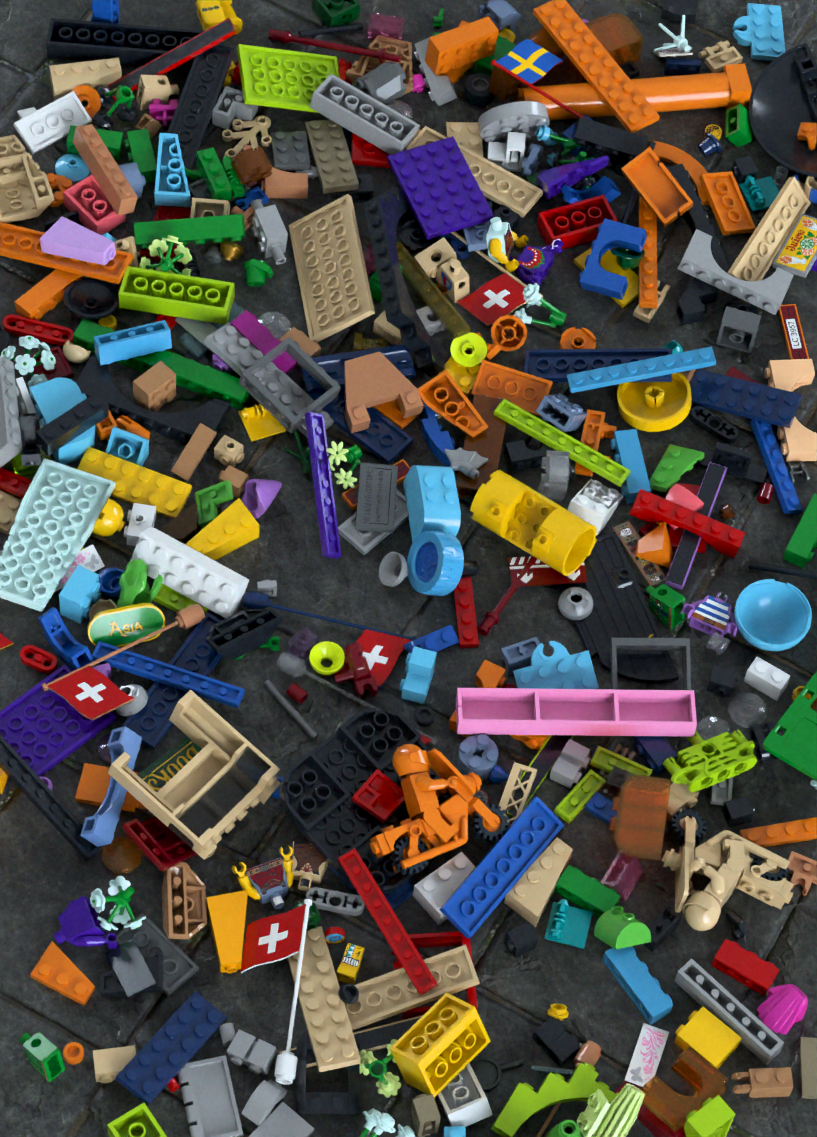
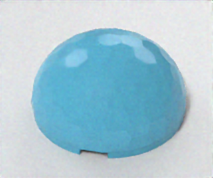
(772, 615)

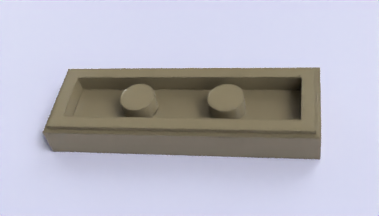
(808, 1067)

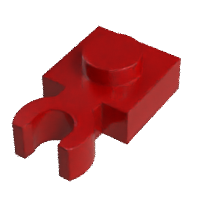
(344, 66)

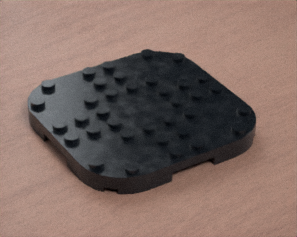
(322, 785)

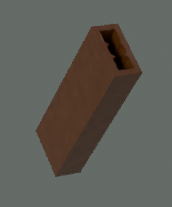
(486, 444)

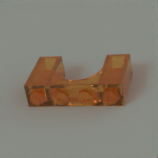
(674, 1107)

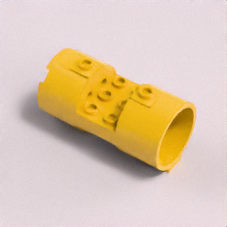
(533, 523)

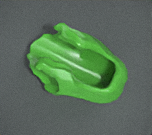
(135, 586)

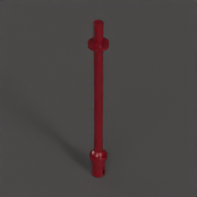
(286, 37)
(492, 617)

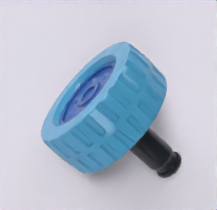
(437, 563)

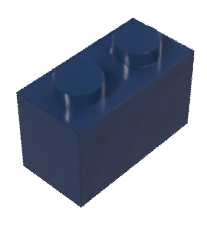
(654, 752)

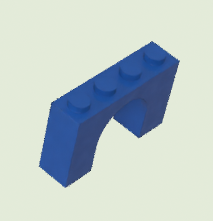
(610, 236)

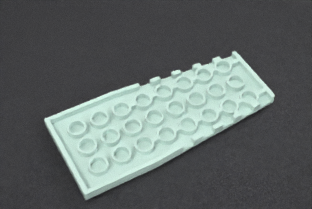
(50, 532)

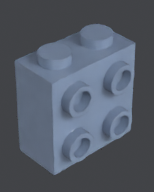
(561, 412)

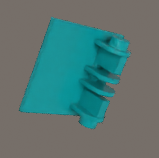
(759, 192)
(568, 924)

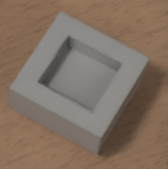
(267, 587)

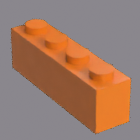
(45, 294)

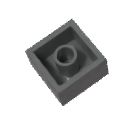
(738, 329)

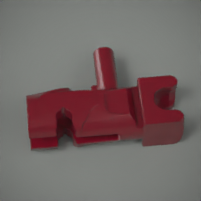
(358, 671)

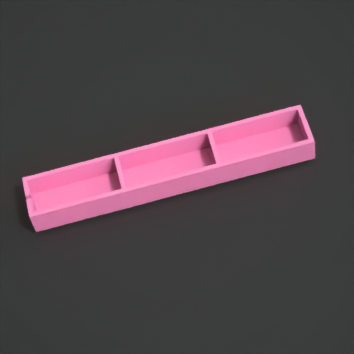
(575, 712)

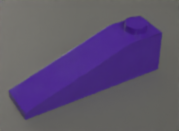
(555, 178)

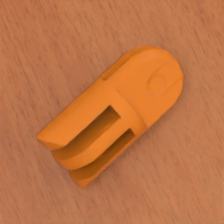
(131, 426)

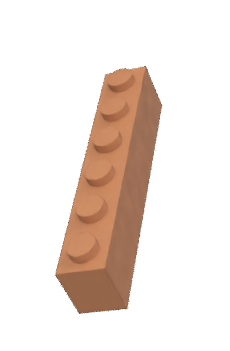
(104, 169)

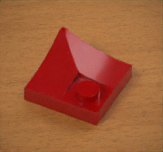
(379, 796)

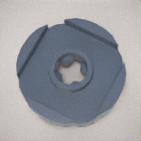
(532, 162)

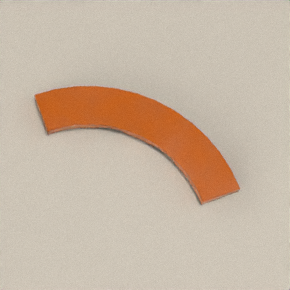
(677, 156)

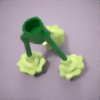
(388, 1083)

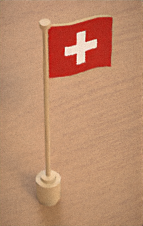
(496, 296)

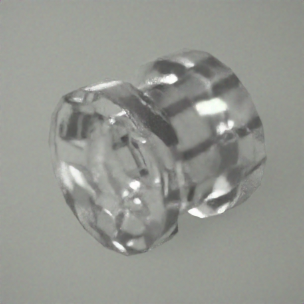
(718, 643)

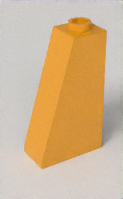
(227, 925)

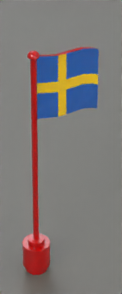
(529, 64)

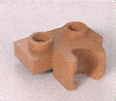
(803, 871)

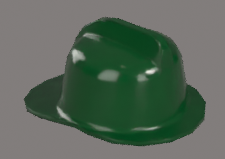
(628, 258)

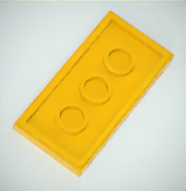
(610, 264)

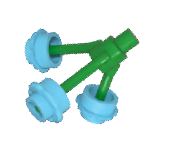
(551, 138)

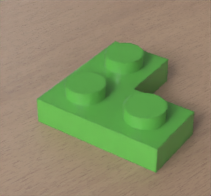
(209, 498)

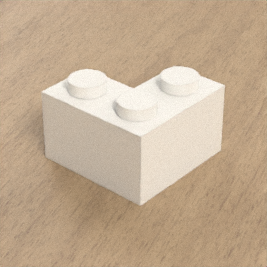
(508, 154)

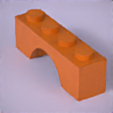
(488, 676)

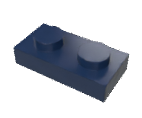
(681, 67)

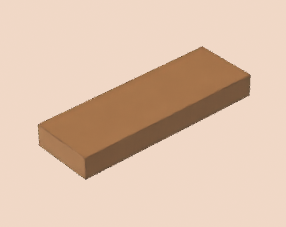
(194, 452)

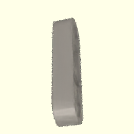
(348, 910)

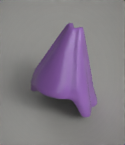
(259, 495)

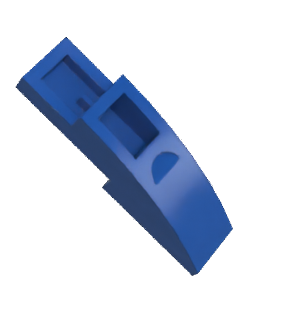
(435, 437)

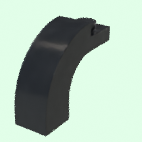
(30, 450)

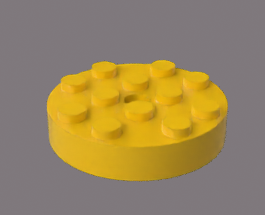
(639, 408)

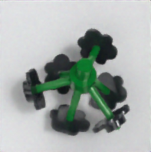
(591, 154)

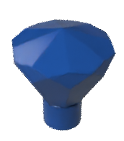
(498, 775)

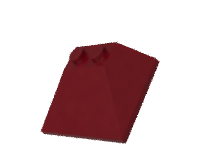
(158, 842)

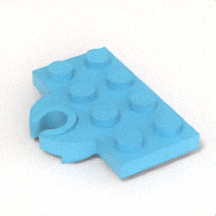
(761, 31)
(557, 671)

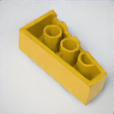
(226, 532)

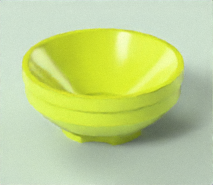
(329, 651)

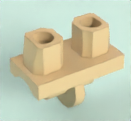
(128, 245)

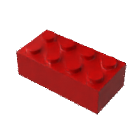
(575, 222)

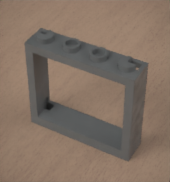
(271, 403)
(651, 644)

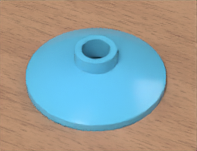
(72, 167)

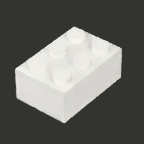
(440, 885)

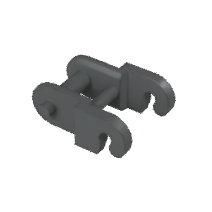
(804, 472)

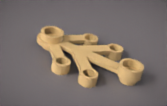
(259, 124)

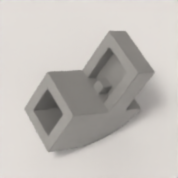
(263, 1101)

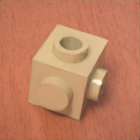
(229, 451)

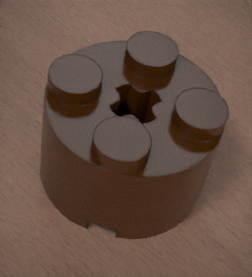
(252, 166)

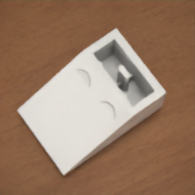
(595, 504)

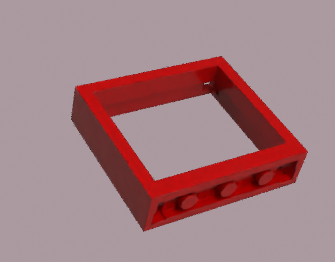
(438, 940)

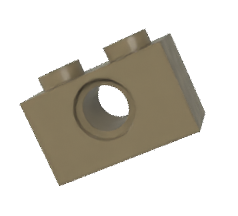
(425, 1115)

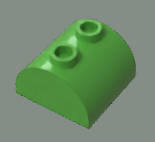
(621, 929)

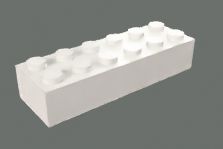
(191, 572)

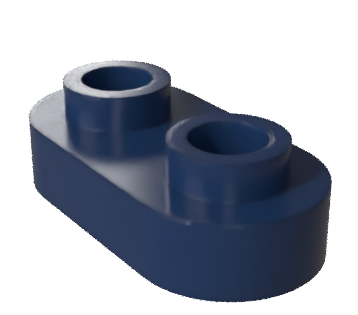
(457, 245)

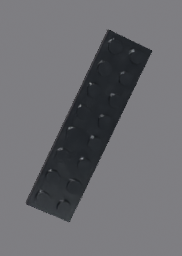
(199, 100)

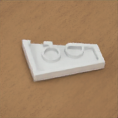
(24, 400)

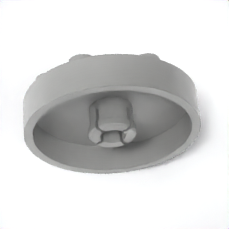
(512, 117)

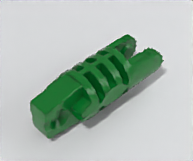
(237, 187)

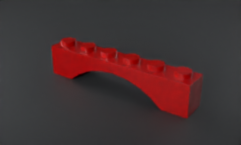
(657, 509)

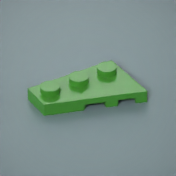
(672, 465)

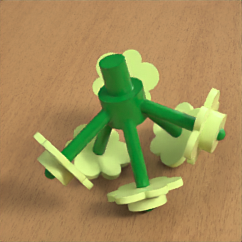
(166, 264)

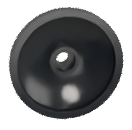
(91, 298)

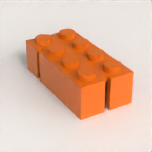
(461, 45)
(657, 187)

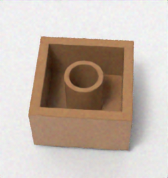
(155, 387)

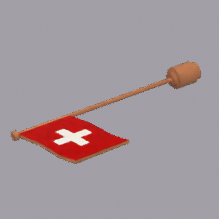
(95, 693)

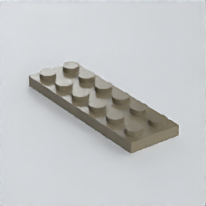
(331, 156)

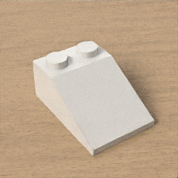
(464, 1099)

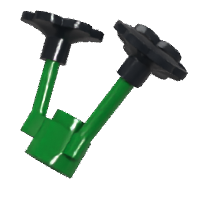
(125, 111)

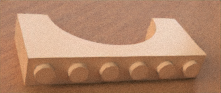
(797, 441)

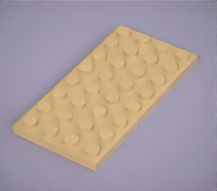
(331, 269)

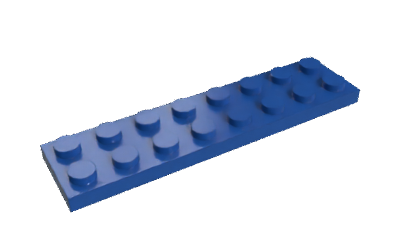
(501, 867)

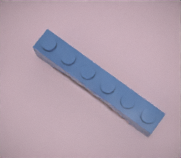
(101, 826)

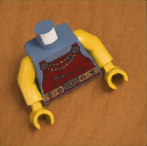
(269, 880)

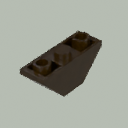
(183, 526)

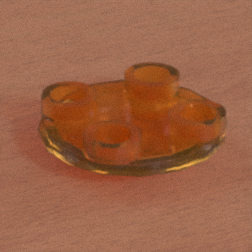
(121, 856)

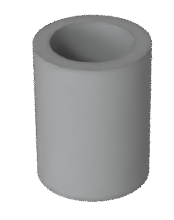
(227, 1033)

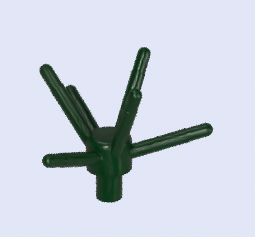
(304, 457)

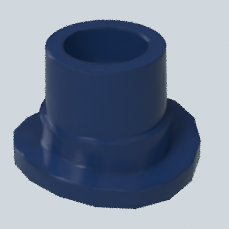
(709, 145)

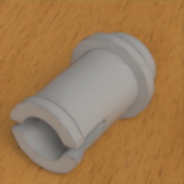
(312, 173)

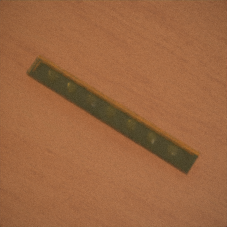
(431, 294)

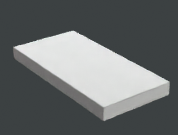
(52, 122)

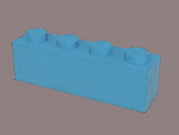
(132, 342)
(629, 455)
(638, 983)

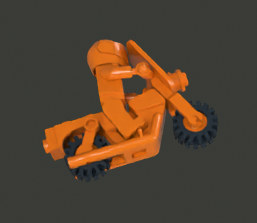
(436, 825)

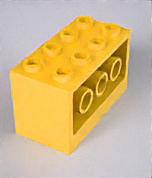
(440, 1044)

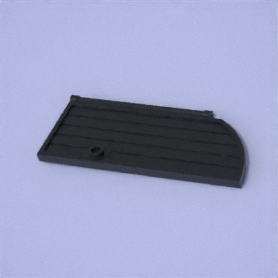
(619, 613)

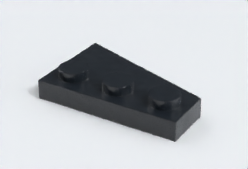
(111, 985)

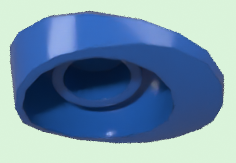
(109, 581)

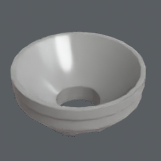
(389, 569)
(575, 610)
(136, 705)

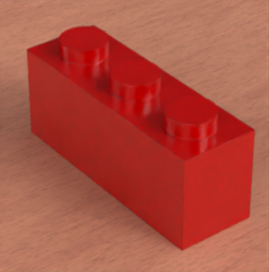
(745, 967)

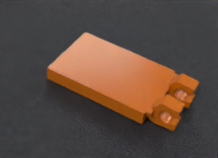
(94, 786)

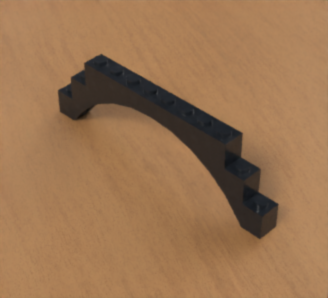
(382, 221)
(692, 303)

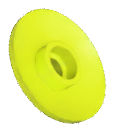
(468, 342)

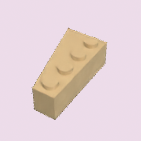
(89, 73)
(538, 883)

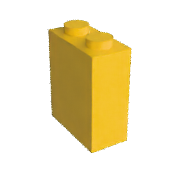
(707, 1037)

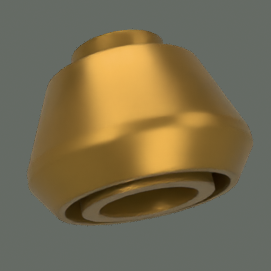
(230, 250)

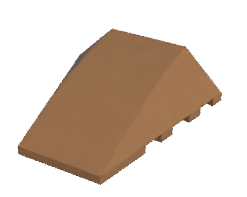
(393, 46)

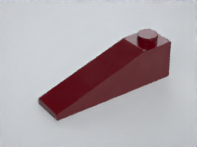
(652, 1122)

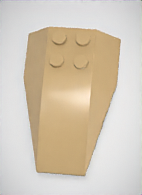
(23, 185)

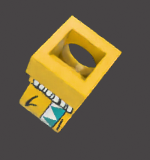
(350, 964)

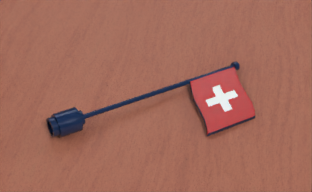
(378, 646)

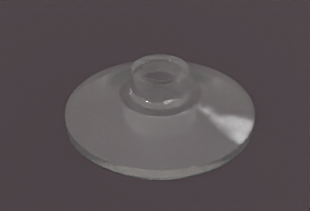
(744, 716)

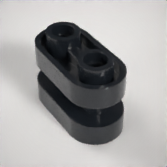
(758, 736)

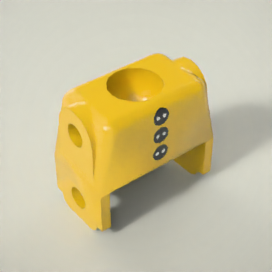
(215, 11)

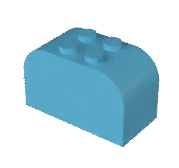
(51, 401)
(432, 500)

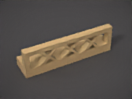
(512, 786)

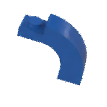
(603, 186)
(62, 642)

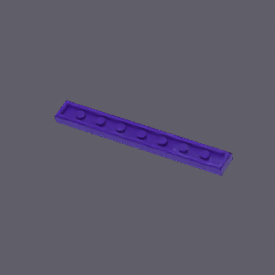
(323, 485)

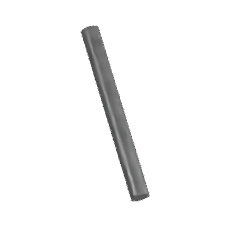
(290, 709)

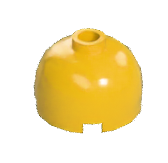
(109, 519)

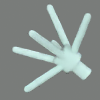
(679, 41)

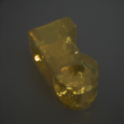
(365, 344)

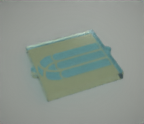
(549, 1069)

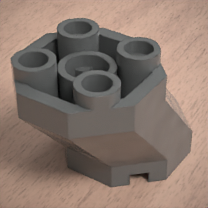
(383, 82)

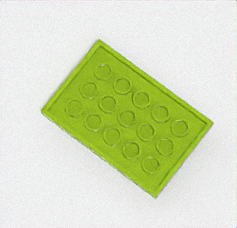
(282, 76)

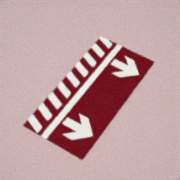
(542, 574)

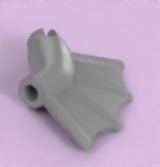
(465, 461)

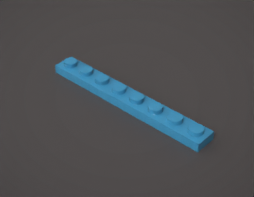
(641, 369)

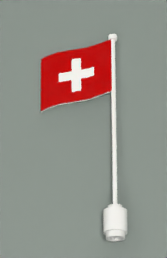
(272, 941)

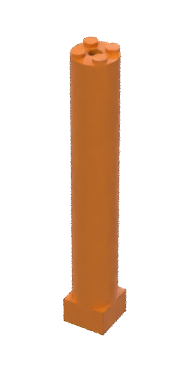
(663, 93)

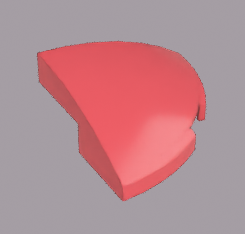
(685, 498)

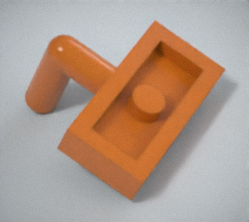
(808, 132)

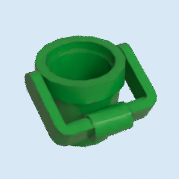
(256, 272)

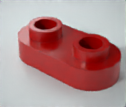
(39, 659)

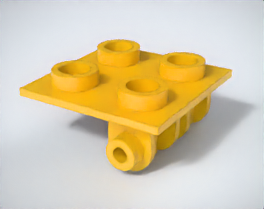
(260, 423)

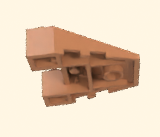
(375, 381)

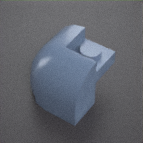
(500, 13)

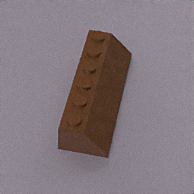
(505, 85)

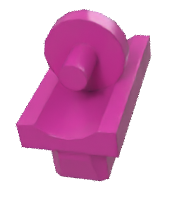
(162, 112)

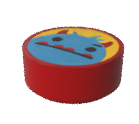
(334, 935)

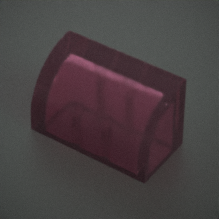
(623, 875)

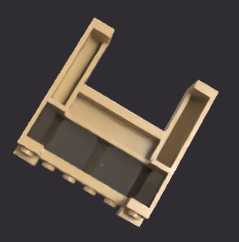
(212, 786)

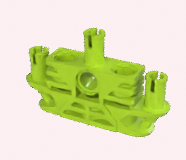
(711, 760)

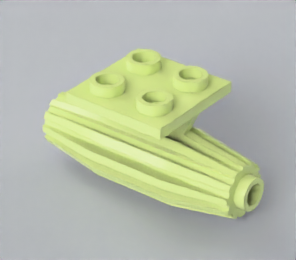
(612, 1118)

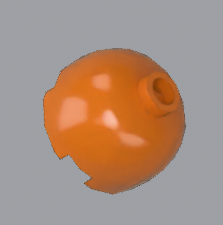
(501, 330)

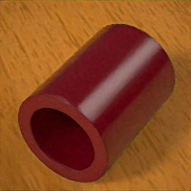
(765, 493)
(297, 693)

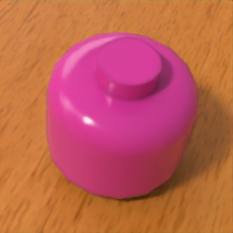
(418, 83)

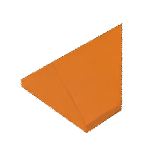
(656, 547)

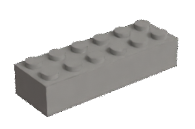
(363, 115)

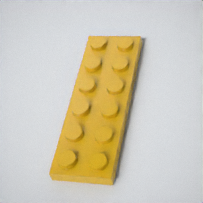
(137, 483)

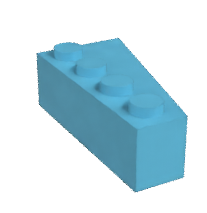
(171, 180)

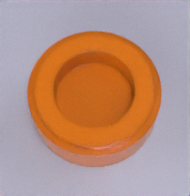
(73, 1053)

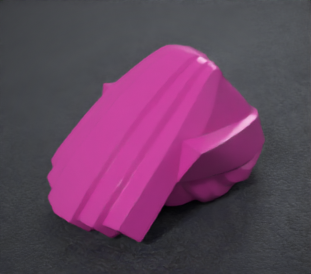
(783, 1008)

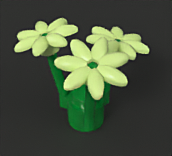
(348, 455)

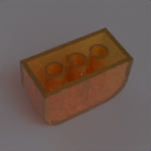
(617, 36)
(640, 817)

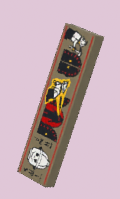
(648, 570)

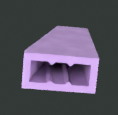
(77, 242)

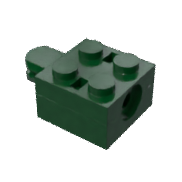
(336, 11)

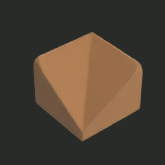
(149, 123)

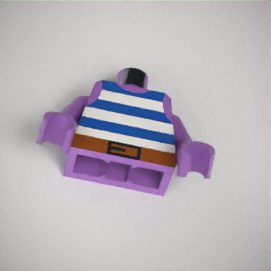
(711, 615)

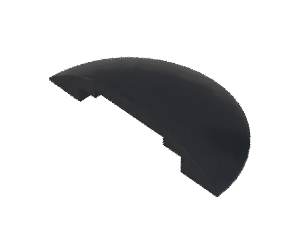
(778, 105)

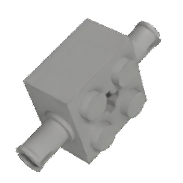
(269, 231)

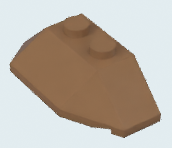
(183, 902)

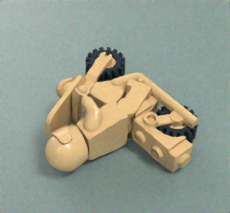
(727, 864)

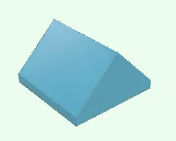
(128, 446)

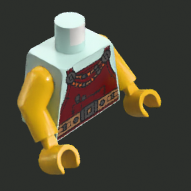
(501, 242)

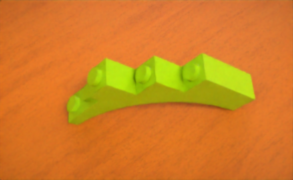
(554, 1090)

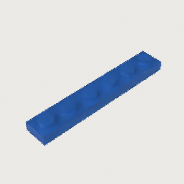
(776, 467)

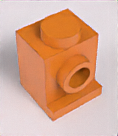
(105, 427)

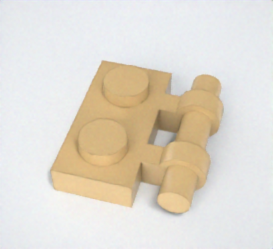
(724, 57)

